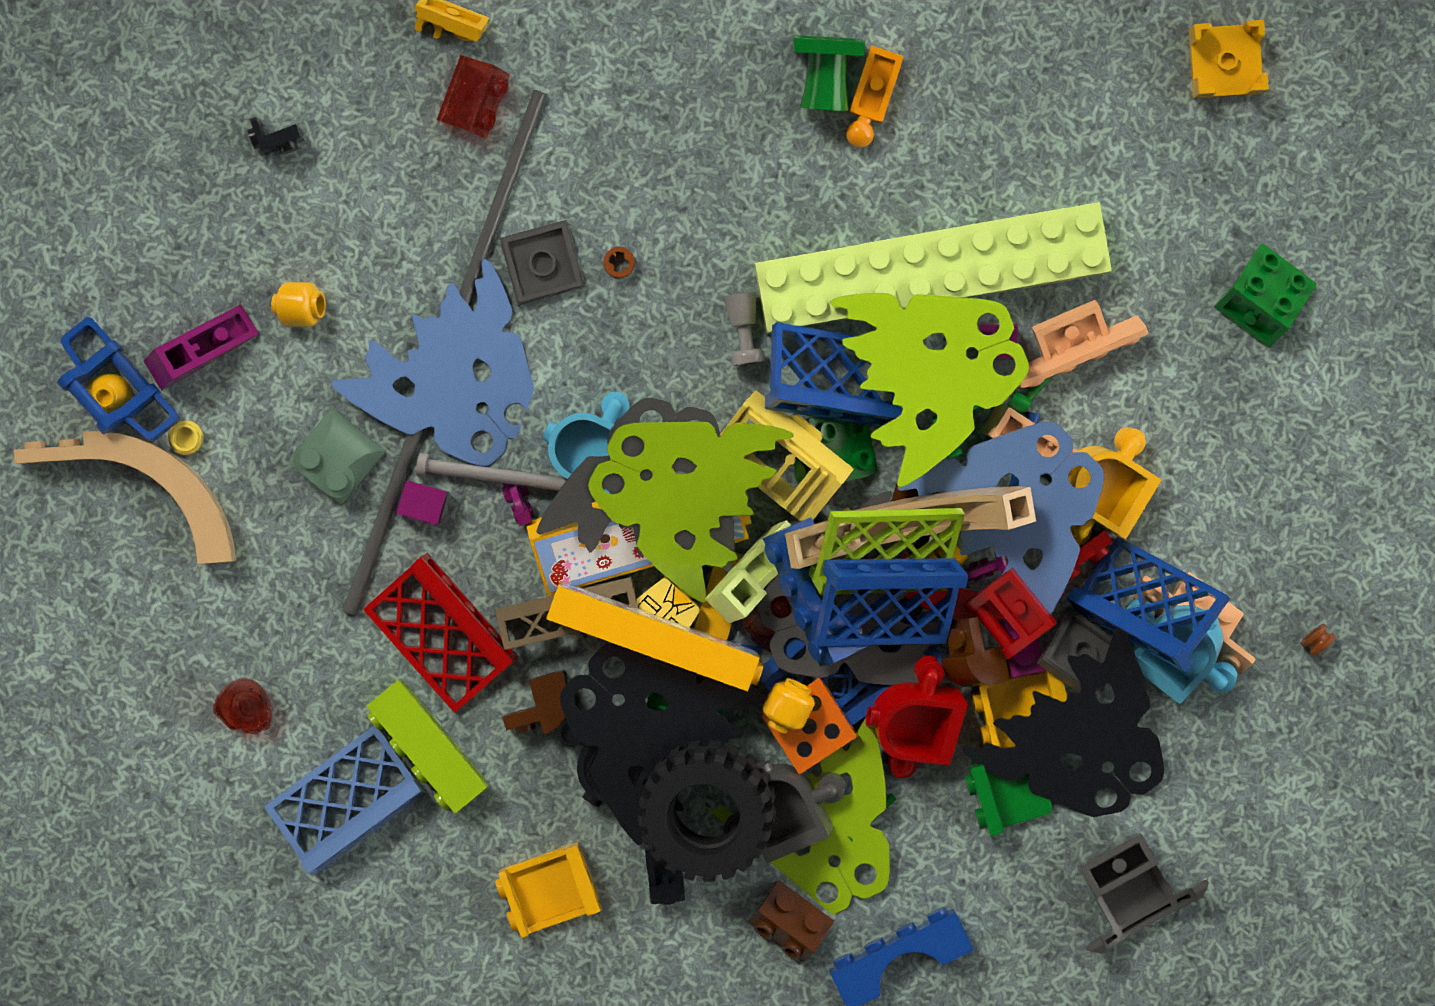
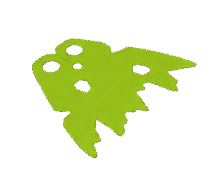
(932, 378)
(684, 501)
(849, 818)

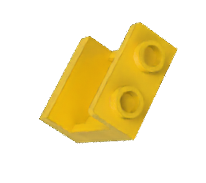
(1012, 699)
(548, 890)

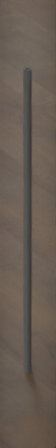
(466, 292)

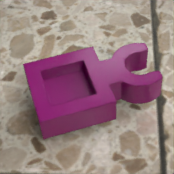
(1024, 662)

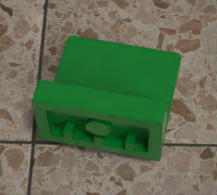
(1266, 296)

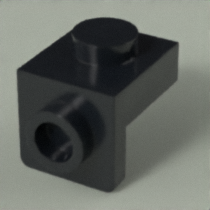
(283, 140)
(663, 885)

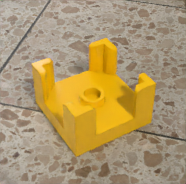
(1227, 60)

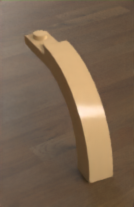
(197, 501)
(983, 509)

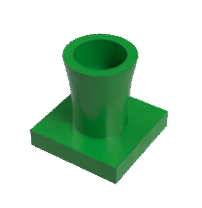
(826, 70)

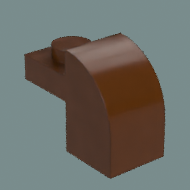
(969, 660)
(548, 708)

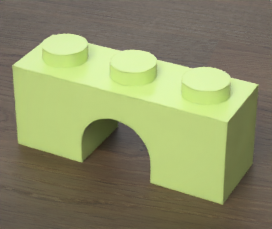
(745, 582)

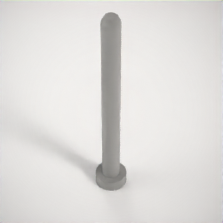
(426, 465)

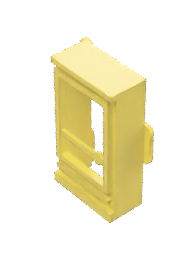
(826, 471)

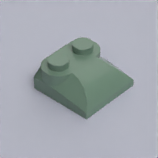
(336, 456)

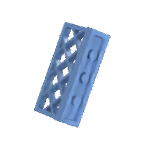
(362, 824)

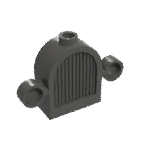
(799, 810)

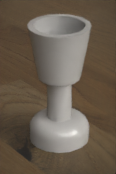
(742, 315)

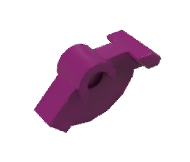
(521, 509)
(986, 568)

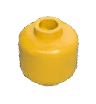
(298, 304)
(788, 705)

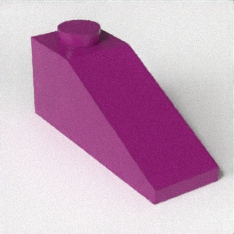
(199, 347)

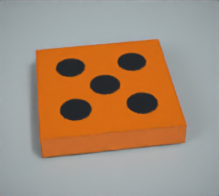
(822, 734)

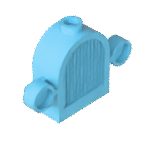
(583, 435)
(1175, 682)

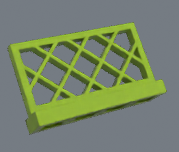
(896, 520)

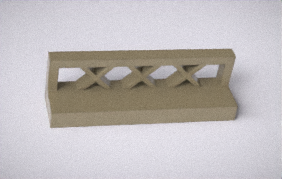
(543, 605)

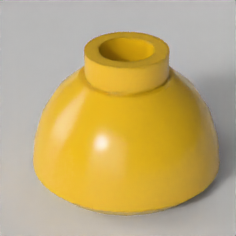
(110, 391)

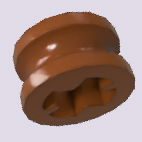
(610, 267)
(1318, 640)

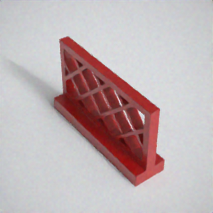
(462, 613)

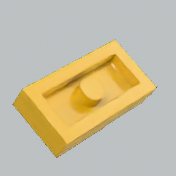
(451, 17)

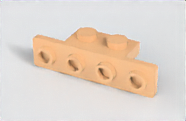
(1076, 339)
(1227, 619)

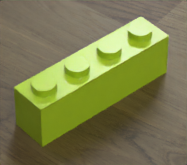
(427, 746)

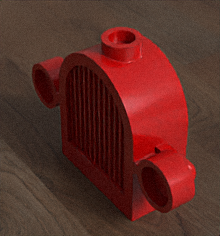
(918, 719)

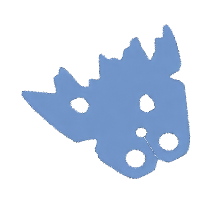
(444, 374)
(1055, 505)

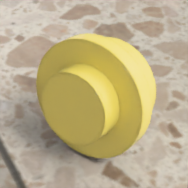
(185, 437)

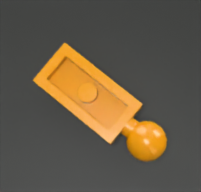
(873, 94)

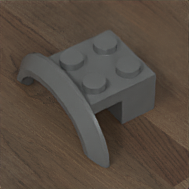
(1131, 890)

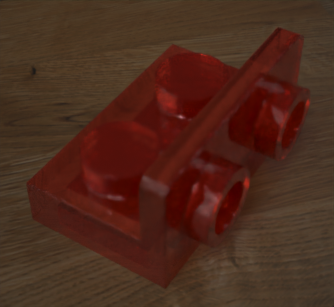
(474, 96)

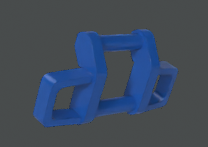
(107, 422)

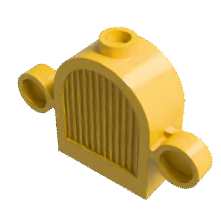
(1125, 485)

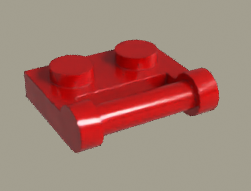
(1018, 607)

